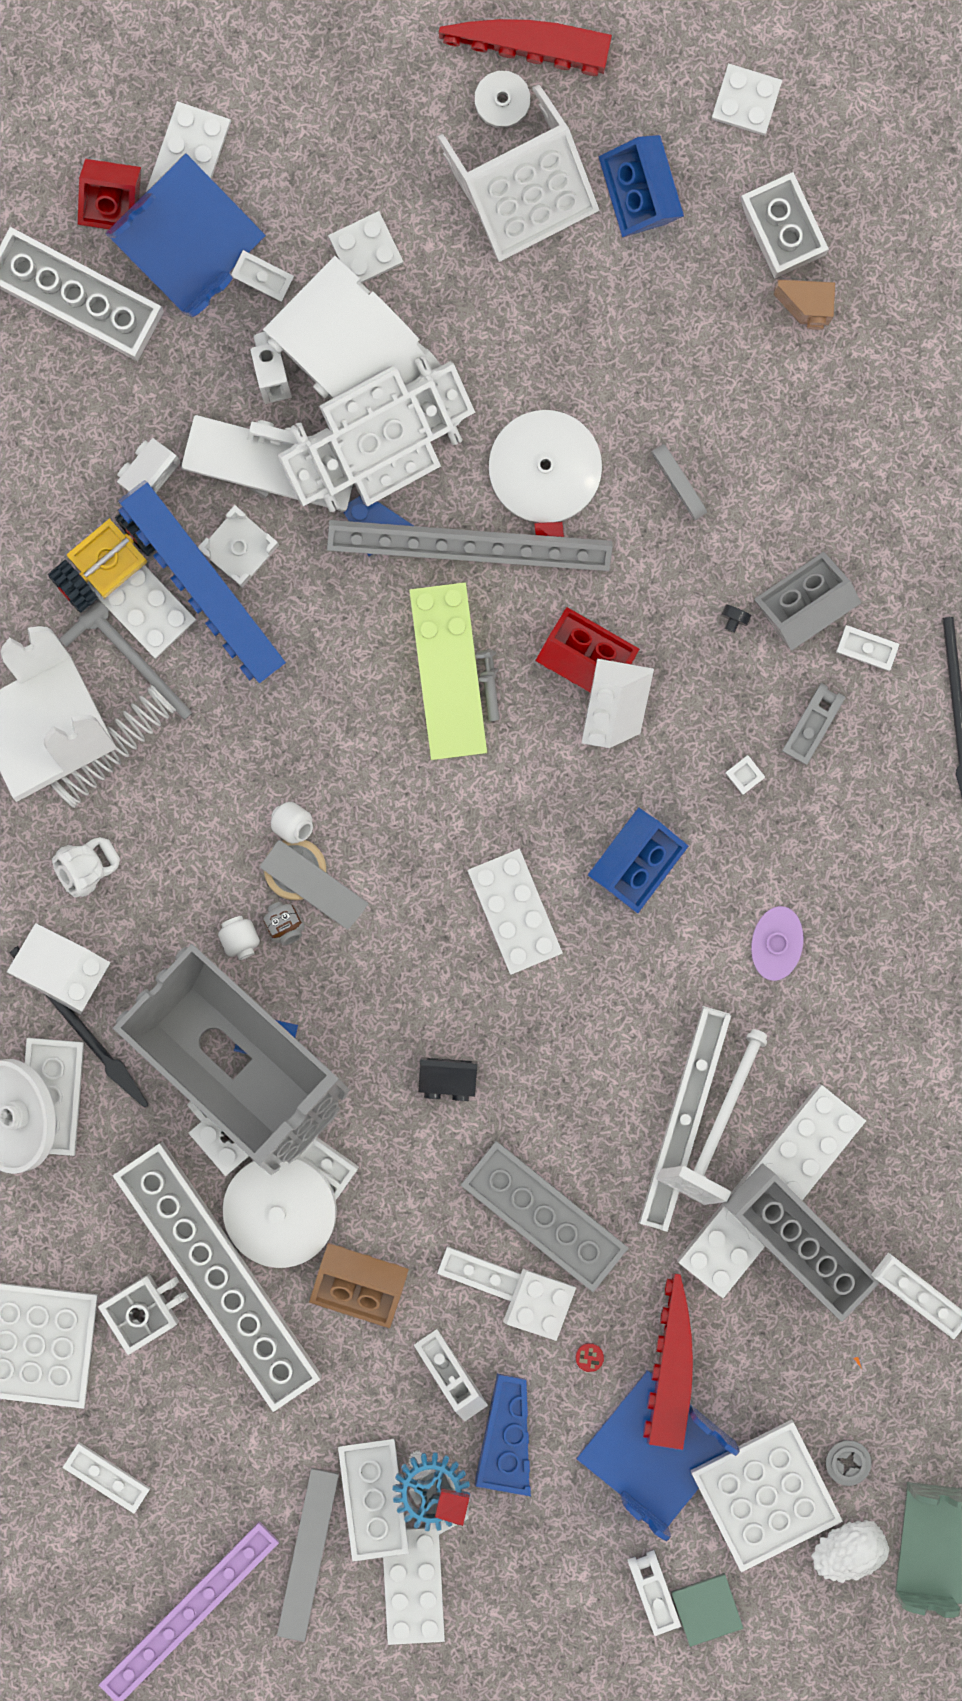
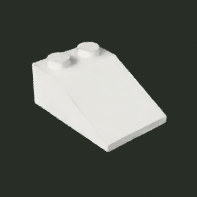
(58, 968)

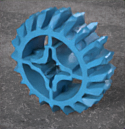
(418, 1486)

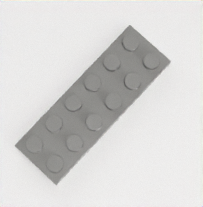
(544, 1216)

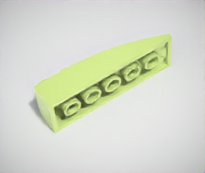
(448, 671)

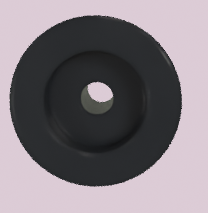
(735, 617)

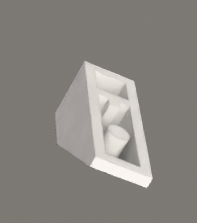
(450, 1375)

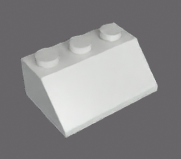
(616, 703)

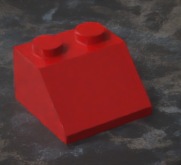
(106, 192)

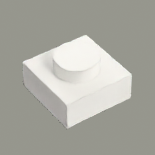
(745, 775)

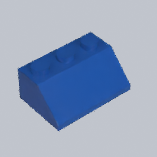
(641, 185)
(638, 860)

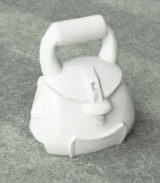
(81, 867)

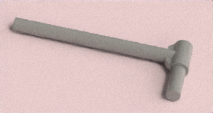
(96, 618)

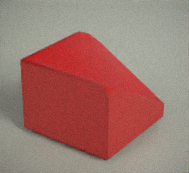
(452, 1506)

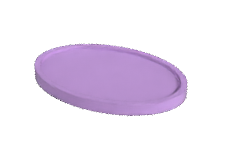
(777, 943)

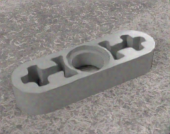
(679, 482)

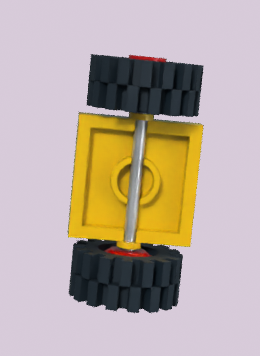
(104, 560)

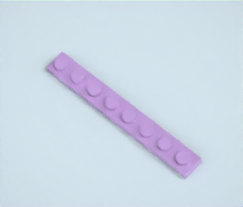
(189, 1612)

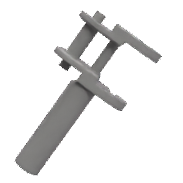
(488, 677)

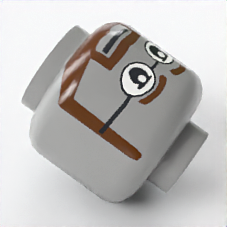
(283, 923)

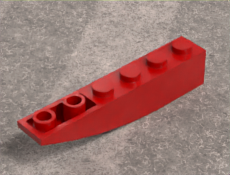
(536, 41)
(673, 1374)

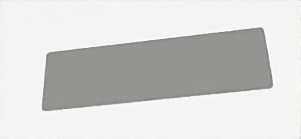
(313, 884)

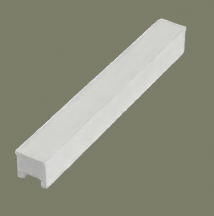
(685, 1114)

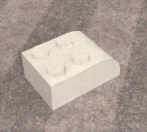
(784, 225)

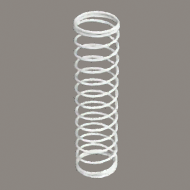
(155, 695)

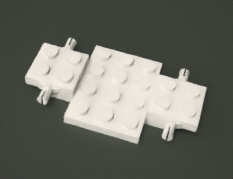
(378, 435)

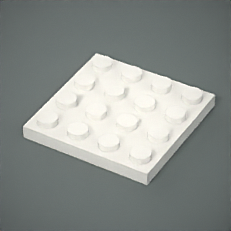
(45, 1344)
(766, 1496)

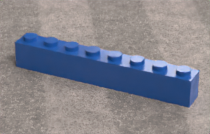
(201, 581)

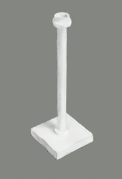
(694, 1182)

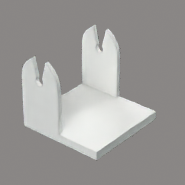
(529, 188)
(46, 716)

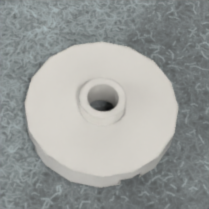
(506, 113)

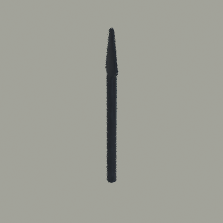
(955, 687)
(113, 1067)

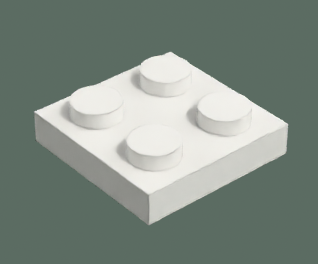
(746, 99)
(366, 247)
(539, 1304)

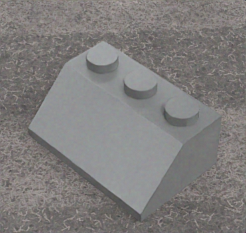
(808, 600)

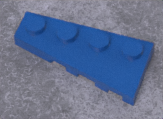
(505, 1444)

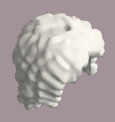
(851, 1551)

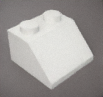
(152, 464)

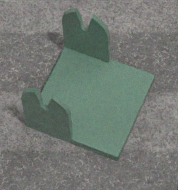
(931, 1551)

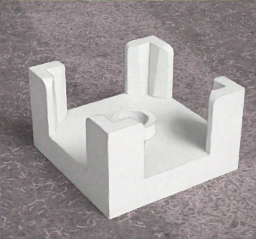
(238, 547)

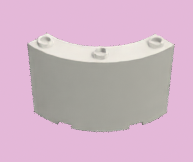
(344, 333)

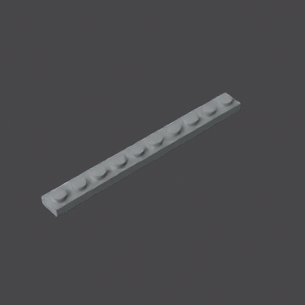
(469, 545)

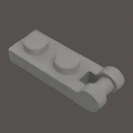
(813, 725)

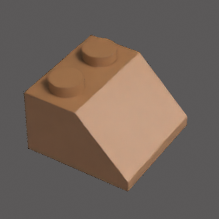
(807, 301)

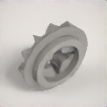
(853, 1474)

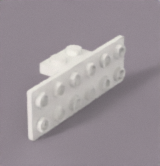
(245, 456)

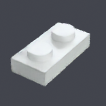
(262, 275)
(867, 648)

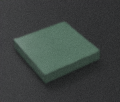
(707, 1609)

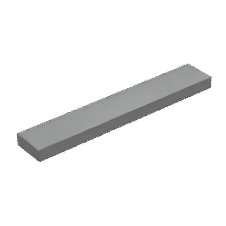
(308, 1554)

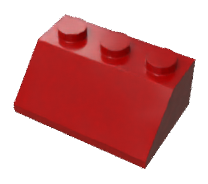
(577, 645)

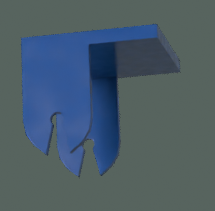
(186, 236)
(652, 1478)

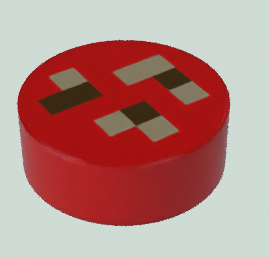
(589, 1357)

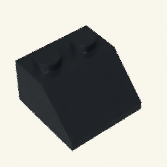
(448, 1078)

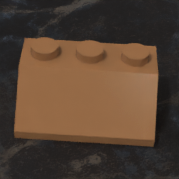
(358, 1285)

